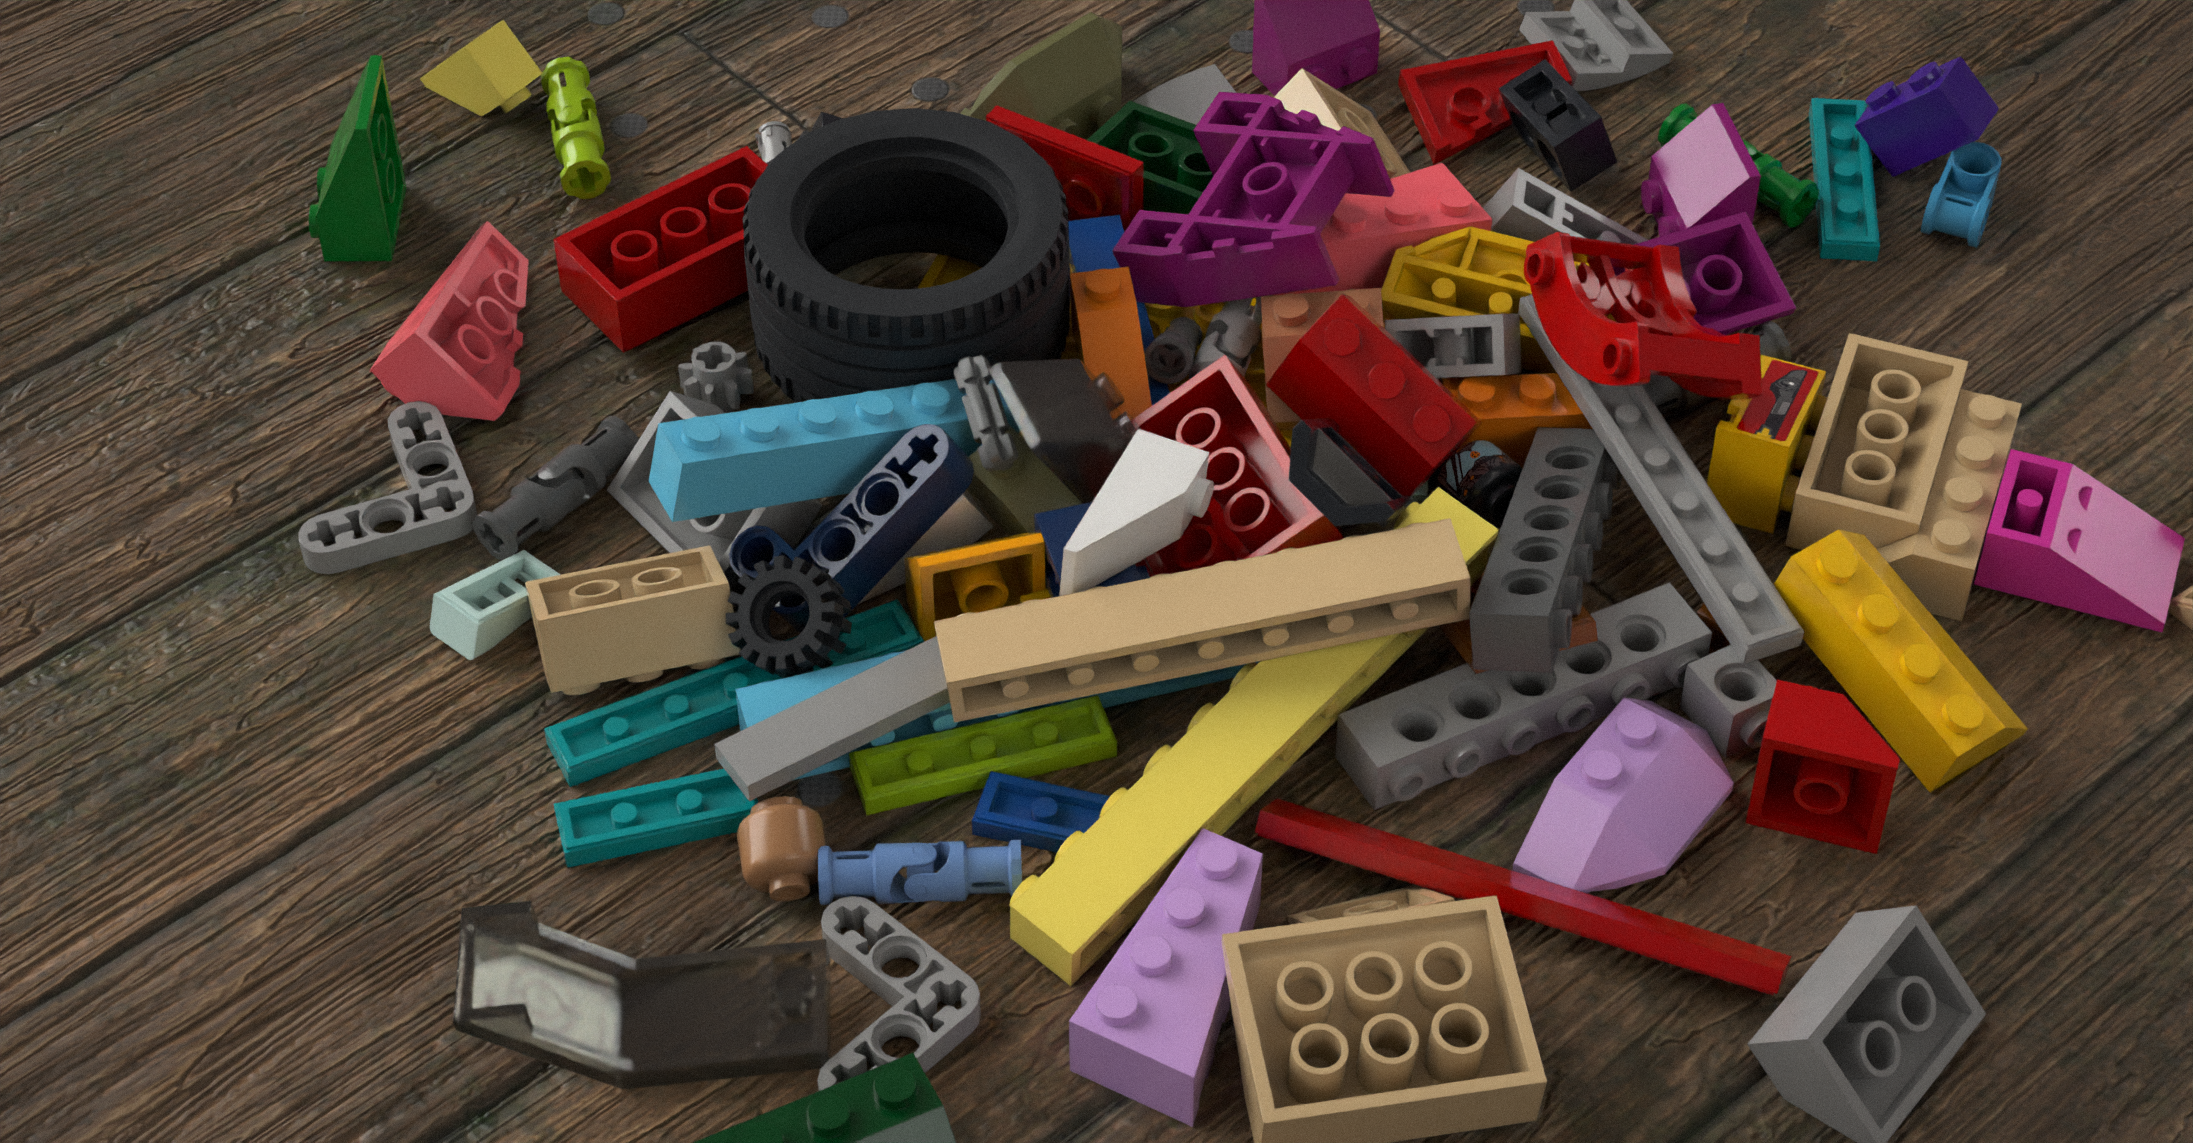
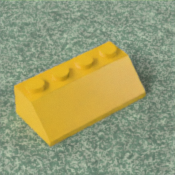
(1895, 658)

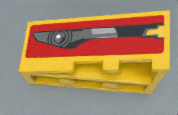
(1766, 444)

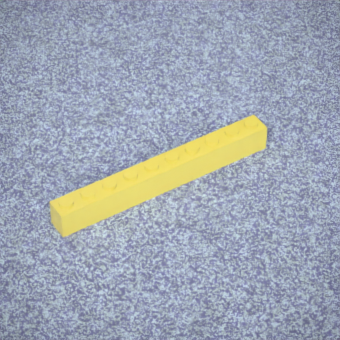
(1208, 778)

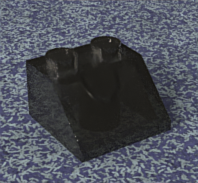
(1068, 419)

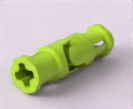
(575, 128)

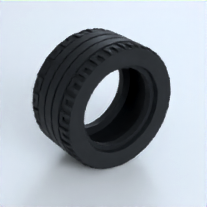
(895, 188)

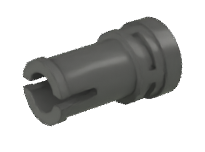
(1173, 351)

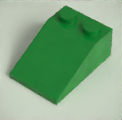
(363, 179)

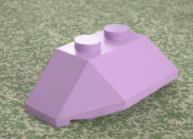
(1626, 801)

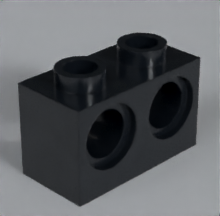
(1558, 125)

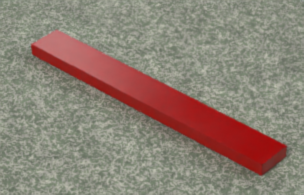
(1525, 896)

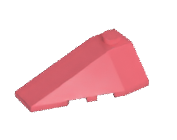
(463, 334)

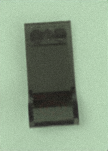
(644, 1016)

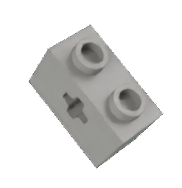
(1462, 343)

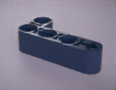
(918, 474)

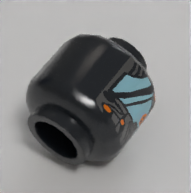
(1481, 479)

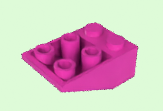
(2077, 545)

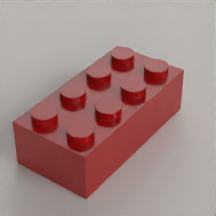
(662, 253)

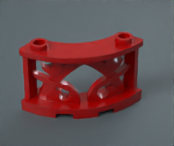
(1651, 314)

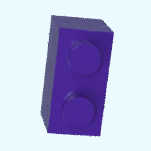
(1926, 115)

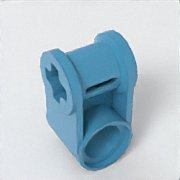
(1964, 193)

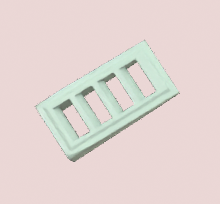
(474, 630)

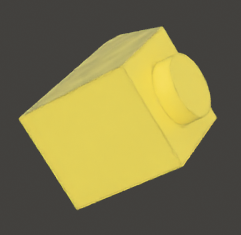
(486, 73)

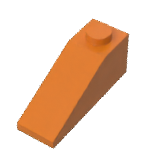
(1110, 333)

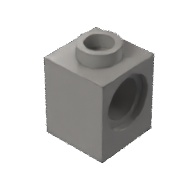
(1728, 699)

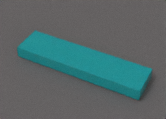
(1845, 181)

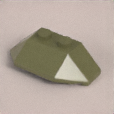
(1063, 80)

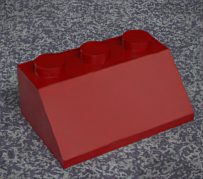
(1375, 394)

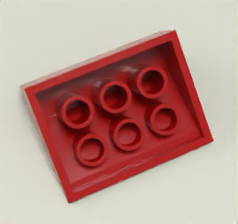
(1249, 461)

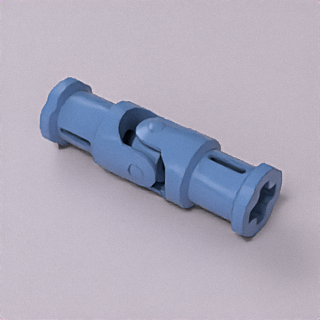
(959, 868)

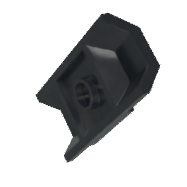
(1340, 478)

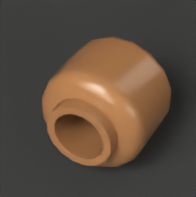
(781, 847)

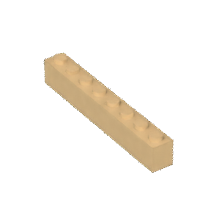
(1203, 619)

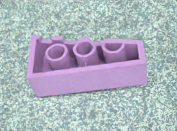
(1166, 991)

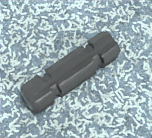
(985, 413)

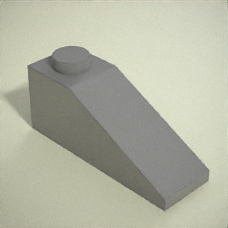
(1536, 210)

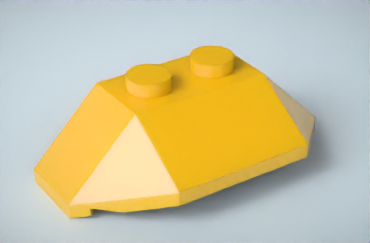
(1464, 276)

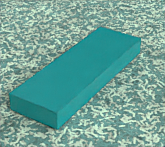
(650, 817)

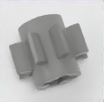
(717, 375)

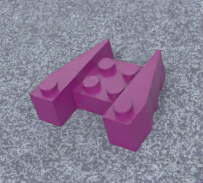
(1261, 211)

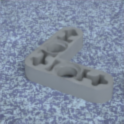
(425, 497)
(911, 997)

